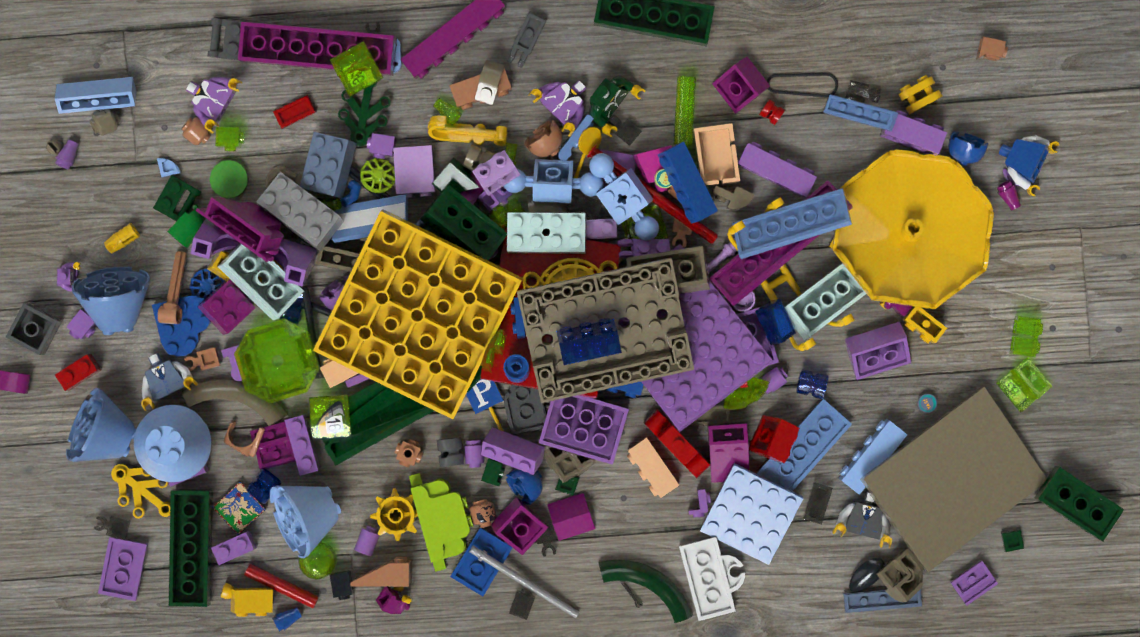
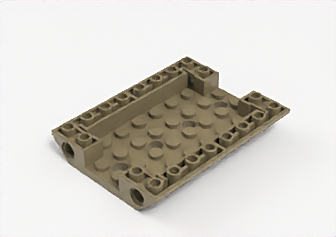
(648, 343)

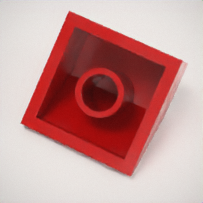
(774, 438)

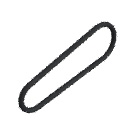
(803, 74)

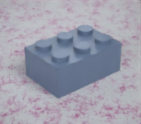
(328, 165)

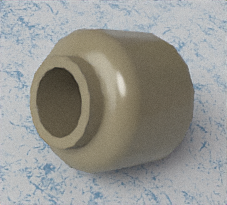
(104, 121)

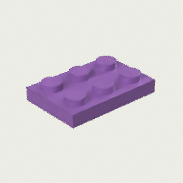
(122, 568)

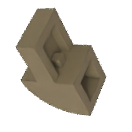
(489, 82)
(737, 199)

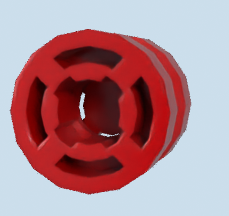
(775, 115)

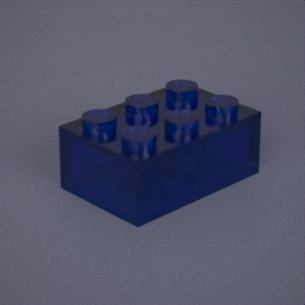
(588, 341)

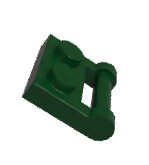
(172, 195)

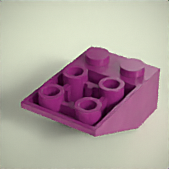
(727, 446)

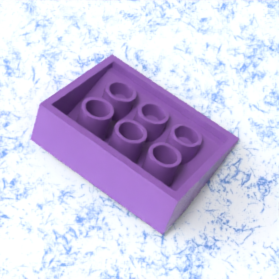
(584, 427)

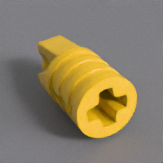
(122, 238)

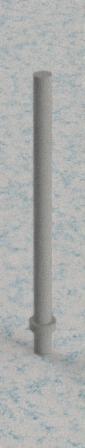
(482, 555)

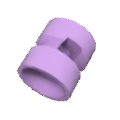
(745, 304)

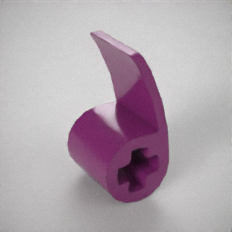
(14, 382)

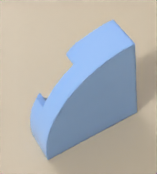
(167, 167)

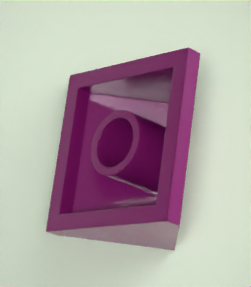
(571, 516)

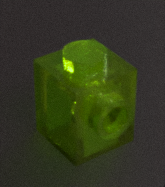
(229, 138)

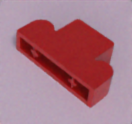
(676, 443)

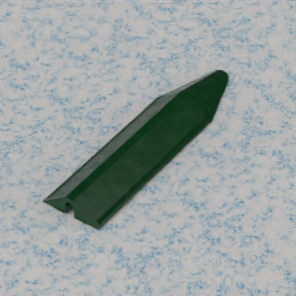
(375, 416)

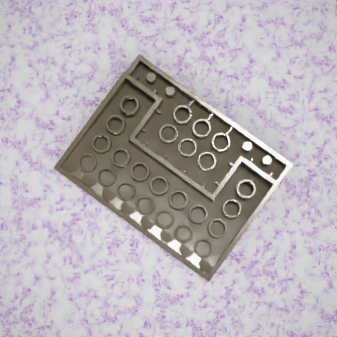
(954, 479)

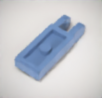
(572, 141)

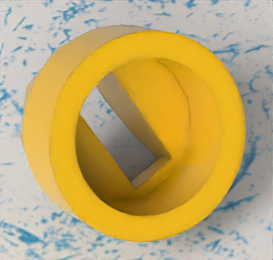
(226, 591)

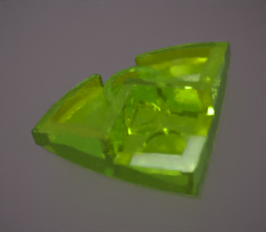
(745, 396)

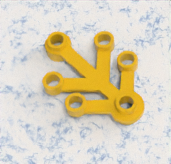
(139, 489)

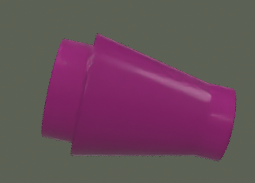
(1009, 194)

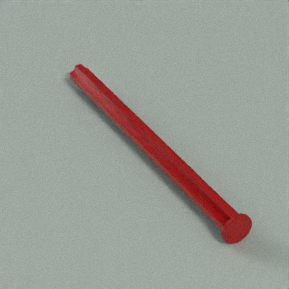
(666, 204)

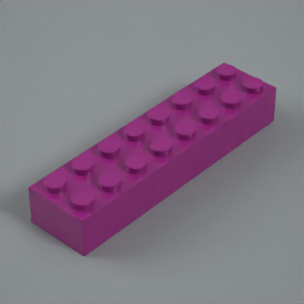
(310, 46)

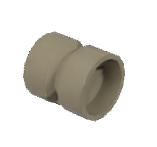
(476, 156)

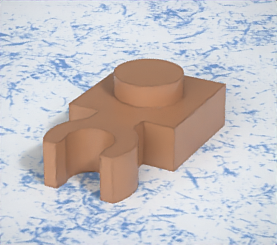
(681, 231)
(206, 359)

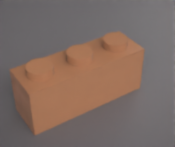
(465, 91)

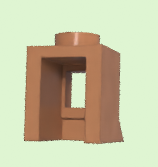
(992, 49)

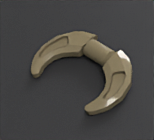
(283, 169)

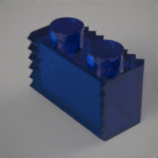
(775, 322)

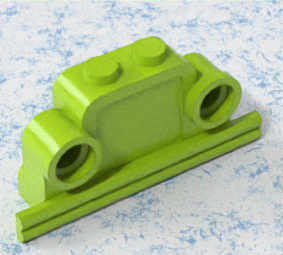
(441, 518)

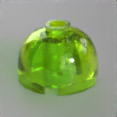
(319, 562)

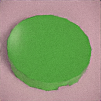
(229, 179)

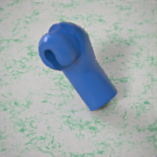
(353, 195)

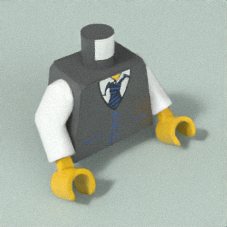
(864, 520)

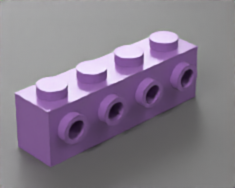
(776, 170)

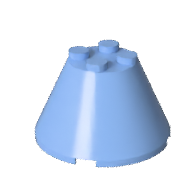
(172, 443)
(304, 515)

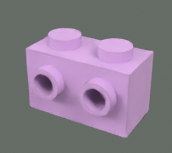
(496, 172)

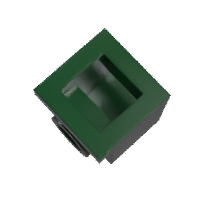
(492, 472)

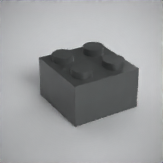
(33, 329)

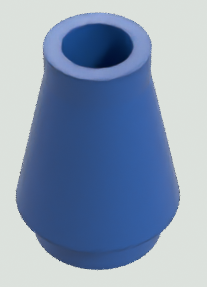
(286, 619)

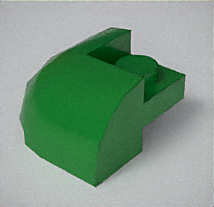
(187, 227)

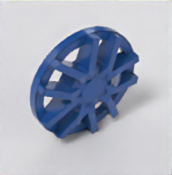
(206, 285)

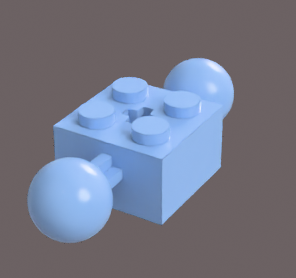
(555, 181)
(626, 184)

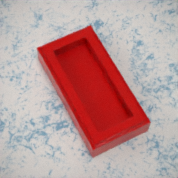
(294, 111)

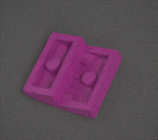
(274, 446)

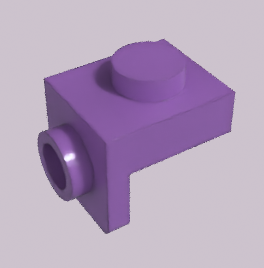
(703, 499)

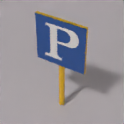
(484, 396)

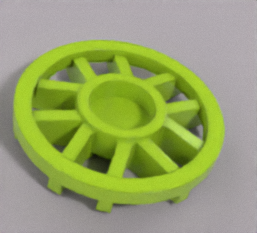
(377, 175)

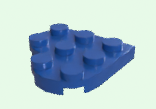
(183, 337)

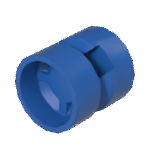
(516, 368)

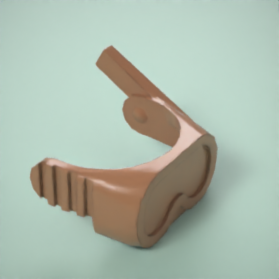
(249, 450)

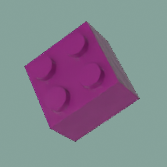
(226, 307)

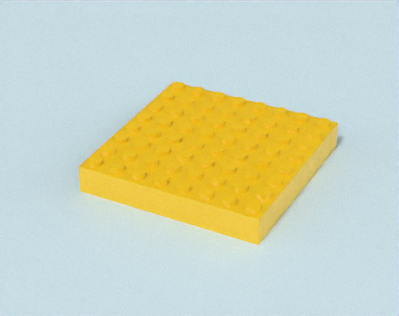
(417, 314)

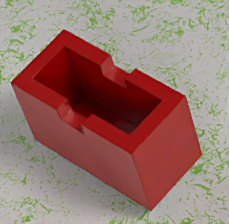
(78, 372)

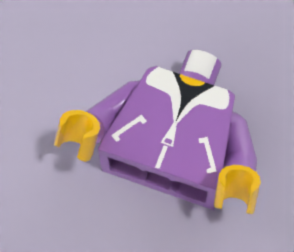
(212, 99)
(562, 102)

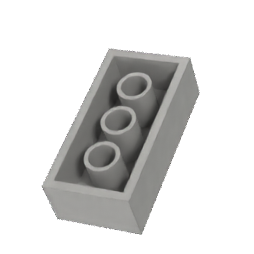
(300, 211)

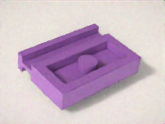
(973, 582)

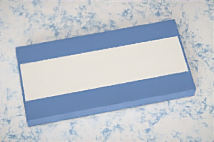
(361, 216)

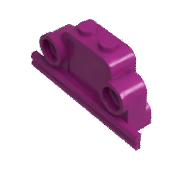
(246, 224)

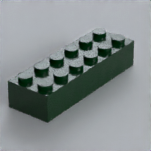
(663, 19)
(190, 547)

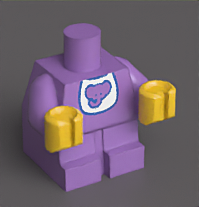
(67, 275)

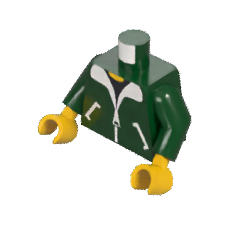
(608, 98)

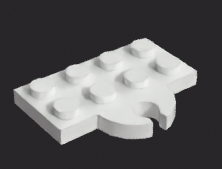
(710, 577)

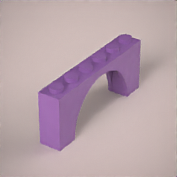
(293, 257)

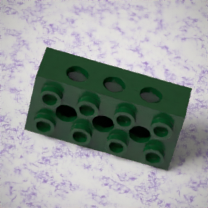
(464, 224)
(1091, 500)

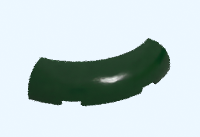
(650, 578)

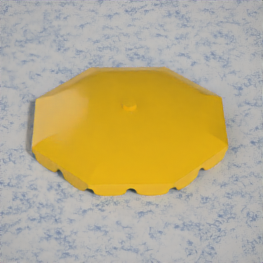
(914, 229)

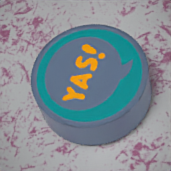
(927, 403)

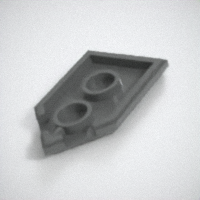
(524, 410)

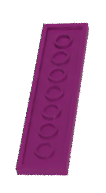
(744, 275)

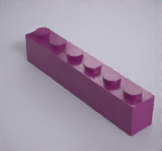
(451, 35)

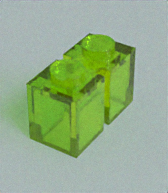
(1026, 346)

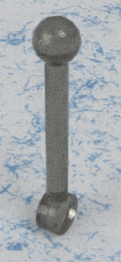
(638, 603)

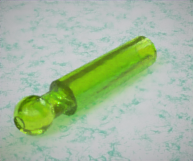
(684, 110)

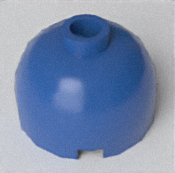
(966, 148)
(525, 484)

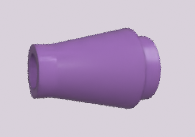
(67, 155)

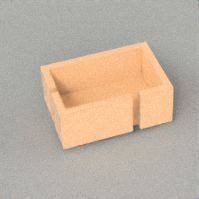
(715, 156)

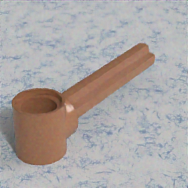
(170, 311)

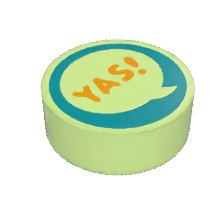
(661, 179)

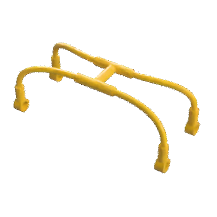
(786, 276)

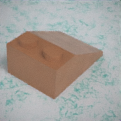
(393, 573)

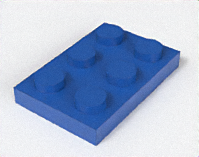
(478, 574)

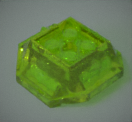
(257, 366)

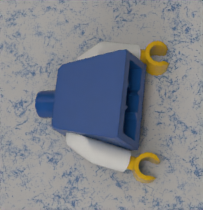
(1026, 159)

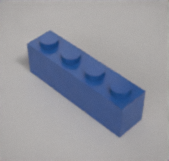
(687, 182)

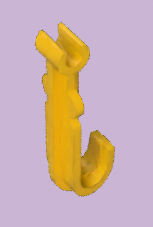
(440, 130)

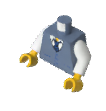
(164, 380)

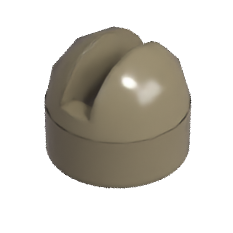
(57, 144)

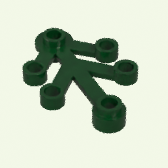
(363, 114)

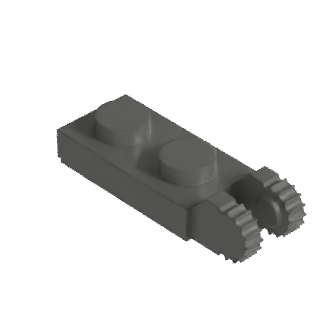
(527, 37)

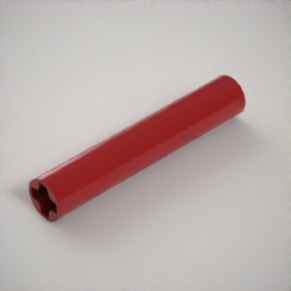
(281, 586)

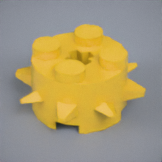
(390, 524)

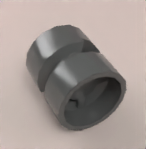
(450, 452)

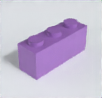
(302, 445)
(512, 451)

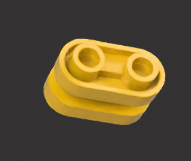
(908, 93)

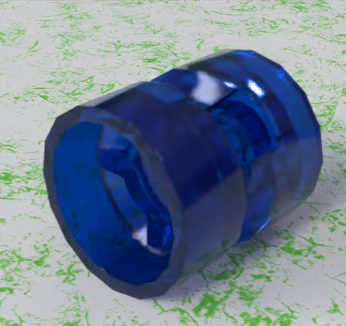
(812, 384)
(261, 487)

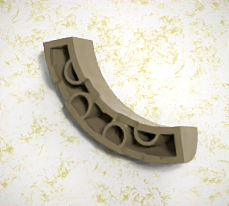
(235, 391)

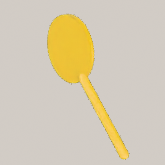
(587, 140)

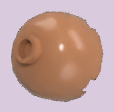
(546, 140)

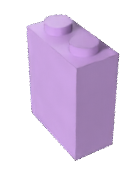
(414, 170)

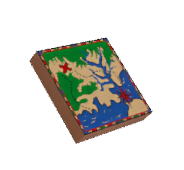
(239, 508)

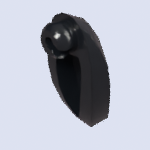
(866, 574)

